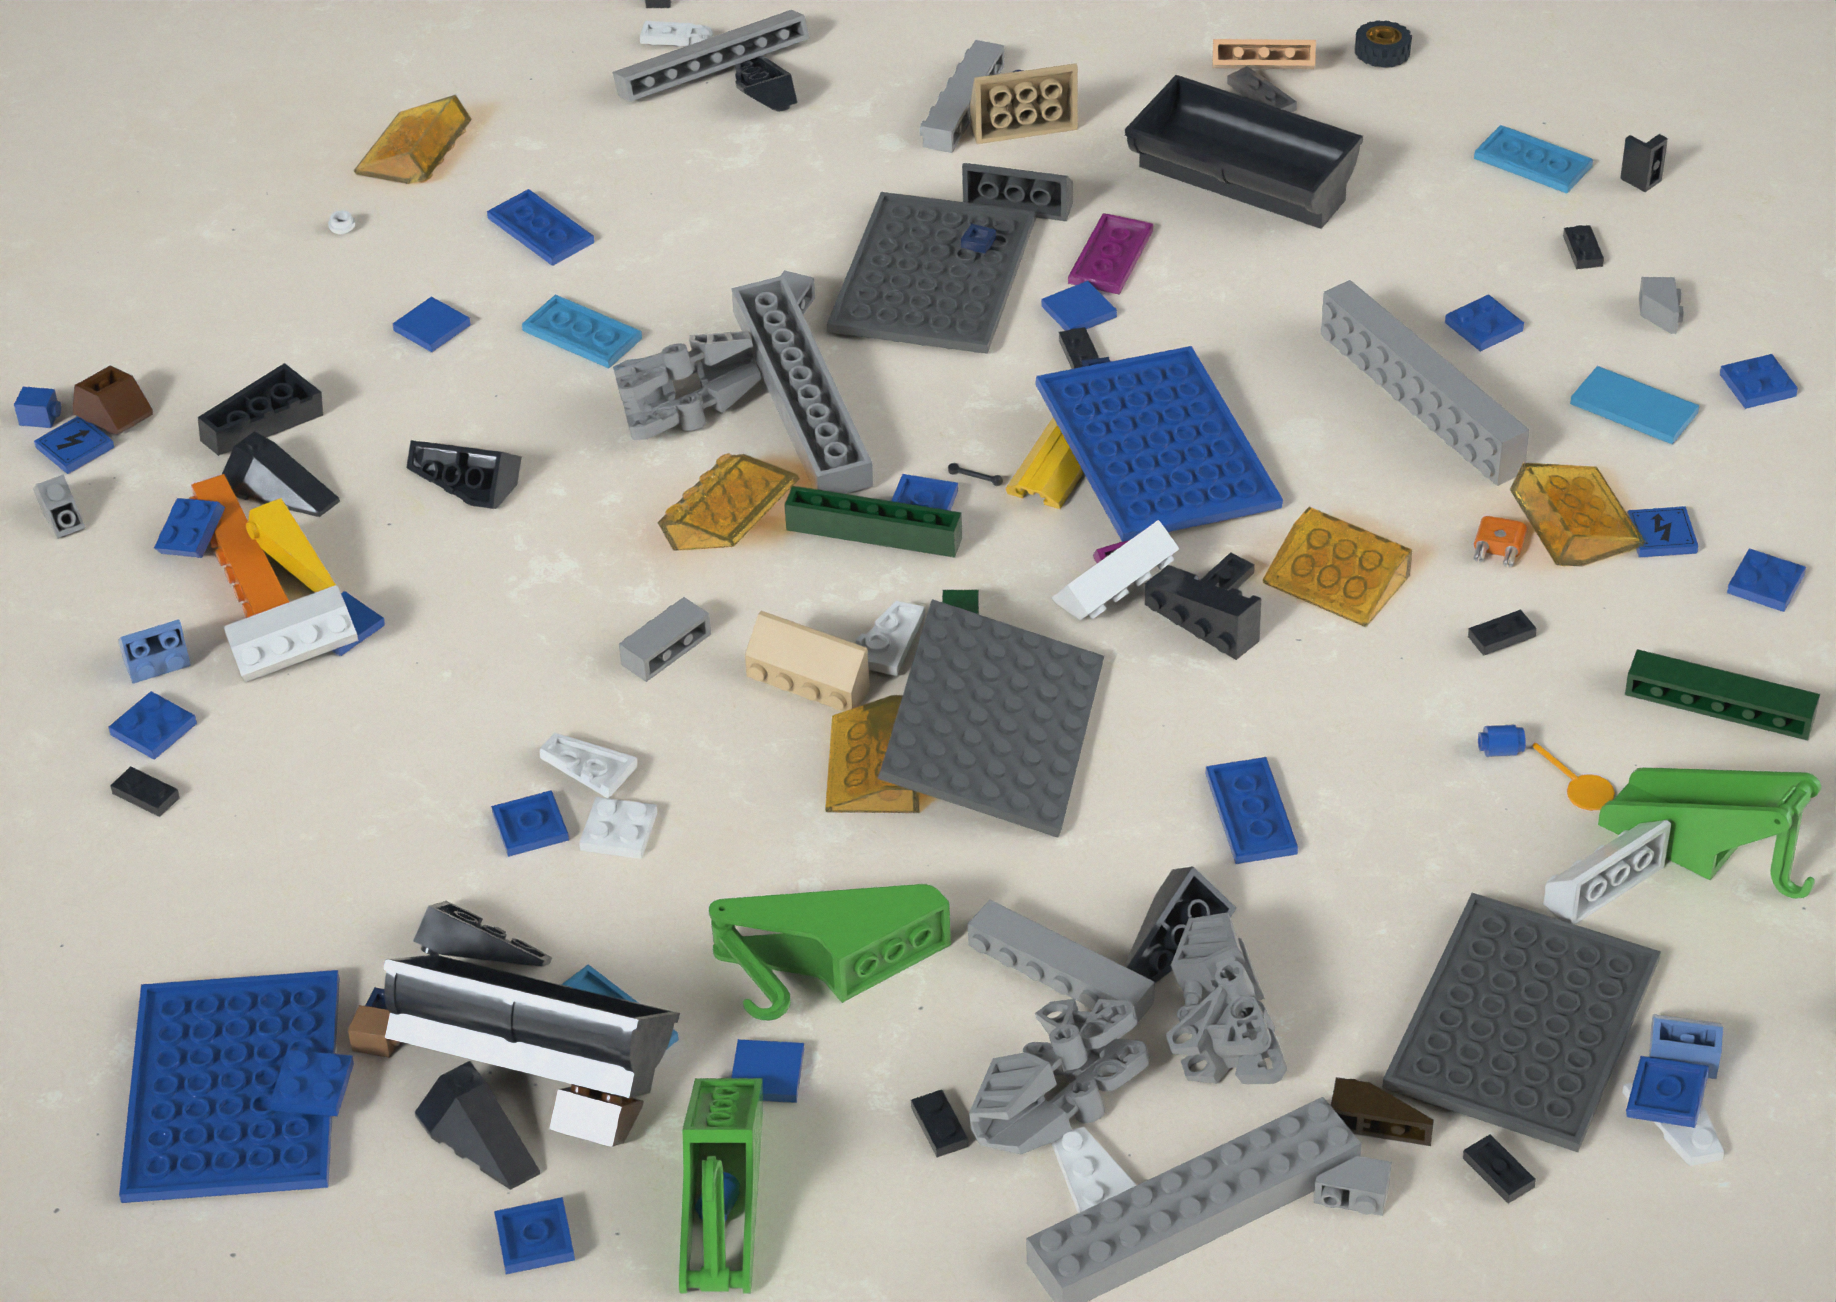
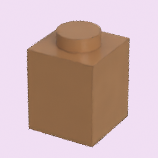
(369, 1031)

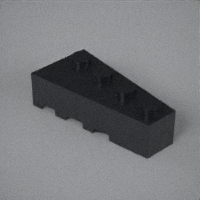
(265, 406)
(1206, 610)

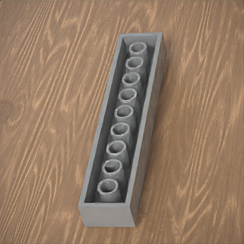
(1424, 382)
(802, 387)
(1190, 1204)

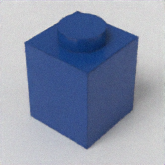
(37, 407)

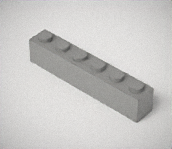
(951, 113)
(1056, 960)

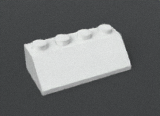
(1117, 571)
(290, 633)
(1608, 872)

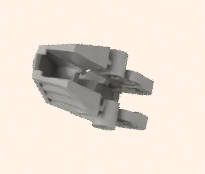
(647, 390)
(1222, 1007)
(1011, 1100)

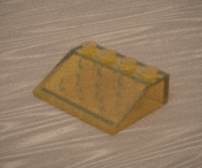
(416, 142)
(725, 503)
(1574, 513)
(1339, 567)
(855, 760)

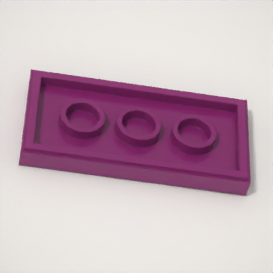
(1111, 253)

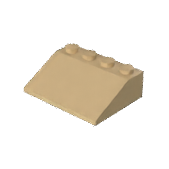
(1024, 103)

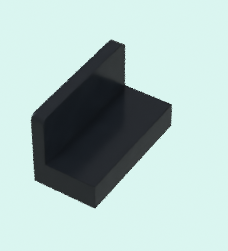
(1643, 161)

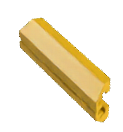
(1047, 469)

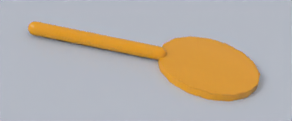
(1584, 791)

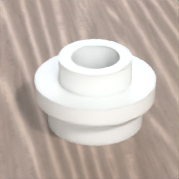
(341, 222)

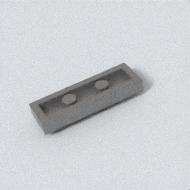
(1259, 89)

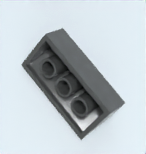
(1018, 189)

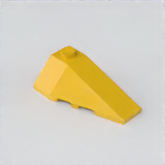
(286, 543)

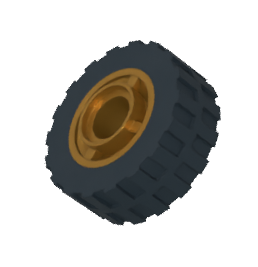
(1383, 43)

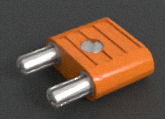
(1500, 538)

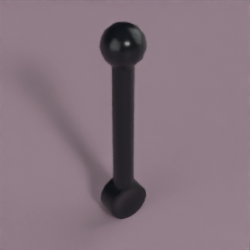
(954, 468)

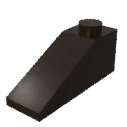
(1379, 1114)

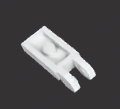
(673, 33)

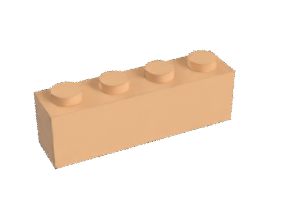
(1263, 53)

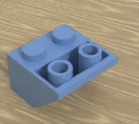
(154, 651)
(1687, 1041)

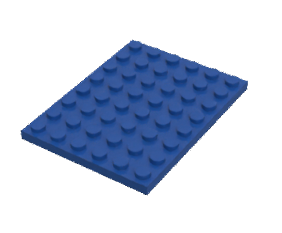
(1158, 442)
(207, 1081)

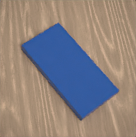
(540, 227)
(1251, 810)

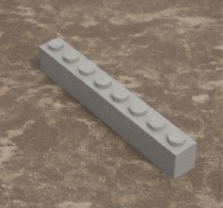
(710, 55)

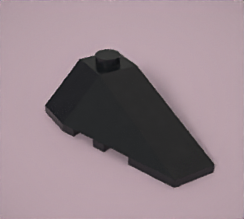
(766, 83)
(268, 473)
(471, 474)
(1180, 897)
(459, 933)
(472, 1122)

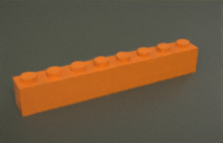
(243, 556)

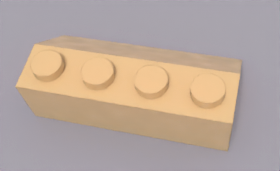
(807, 662)

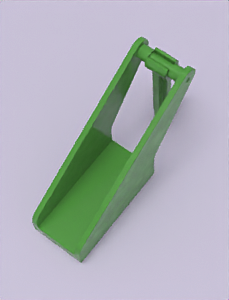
(1717, 814)
(836, 935)
(719, 1113)

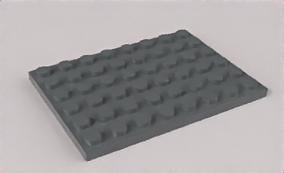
(920, 284)
(993, 718)
(1522, 1021)

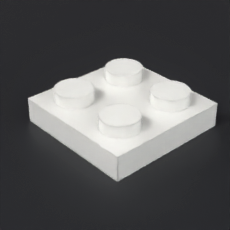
(618, 827)

